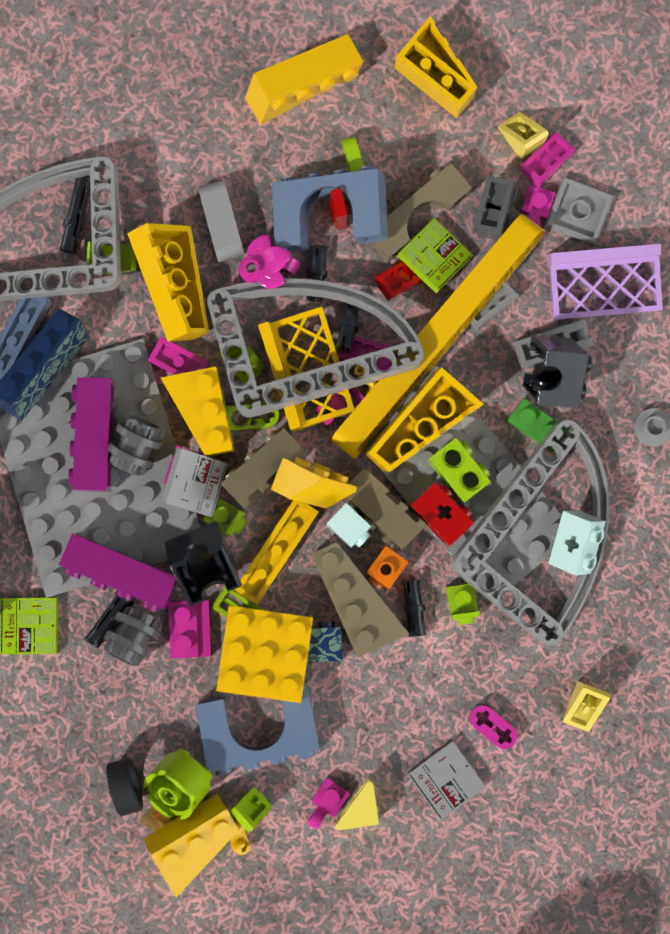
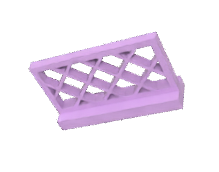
(605, 257)

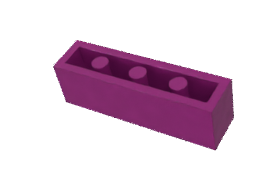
(92, 434)
(118, 571)

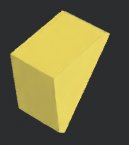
(523, 134)
(585, 706)
(360, 810)

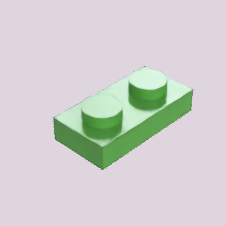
(533, 422)

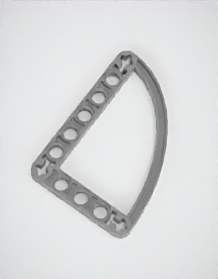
(100, 264)
(341, 369)
(478, 567)

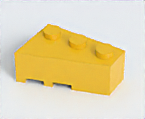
(436, 70)
(203, 407)
(189, 844)

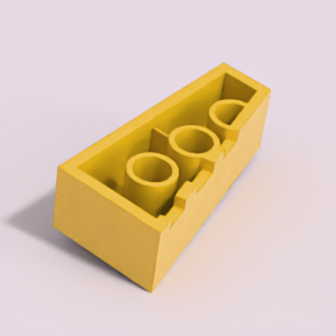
(172, 277)

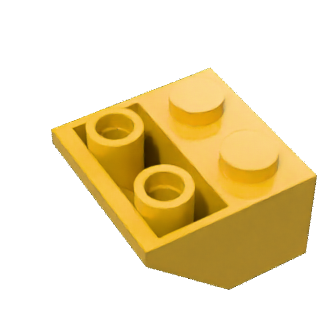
(311, 484)

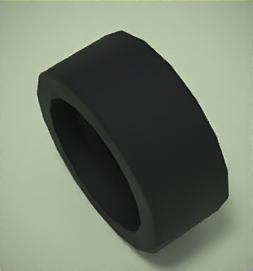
(124, 787)

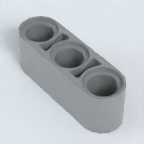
(221, 221)

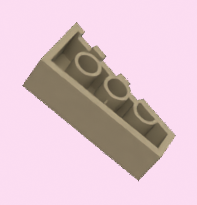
(360, 608)

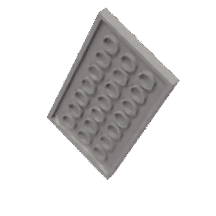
(531, 535)

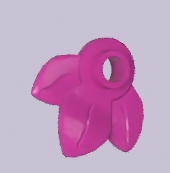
(268, 262)

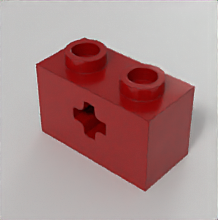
(445, 529)

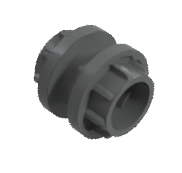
(135, 445)
(132, 636)

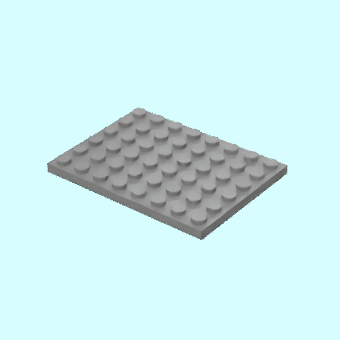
(39, 462)

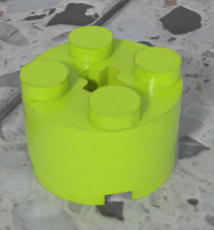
(177, 784)

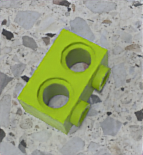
(453, 475)

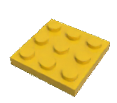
(264, 654)

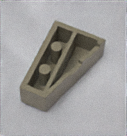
(258, 473)
(383, 511)

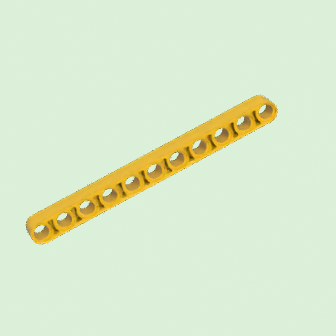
(440, 334)

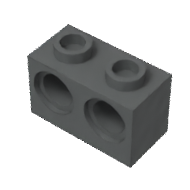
(495, 207)

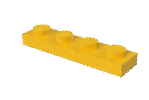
(276, 550)

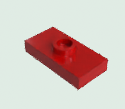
(339, 209)
(396, 280)

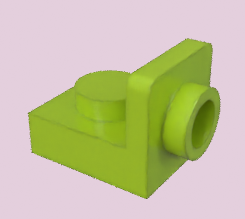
(228, 517)
(462, 603)
(251, 809)

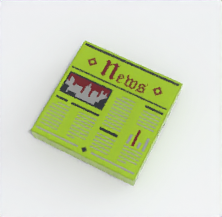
(435, 255)
(28, 625)

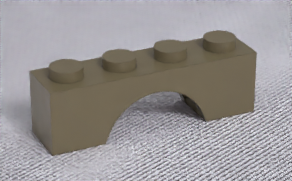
(444, 190)

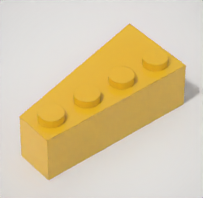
(302, 78)
(428, 414)

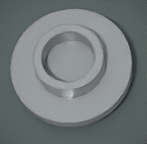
(652, 427)

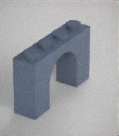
(296, 197)
(225, 751)

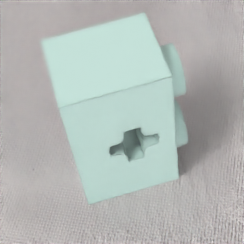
(349, 526)
(577, 542)

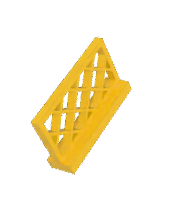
(281, 368)

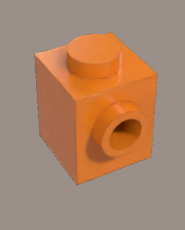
(386, 568)

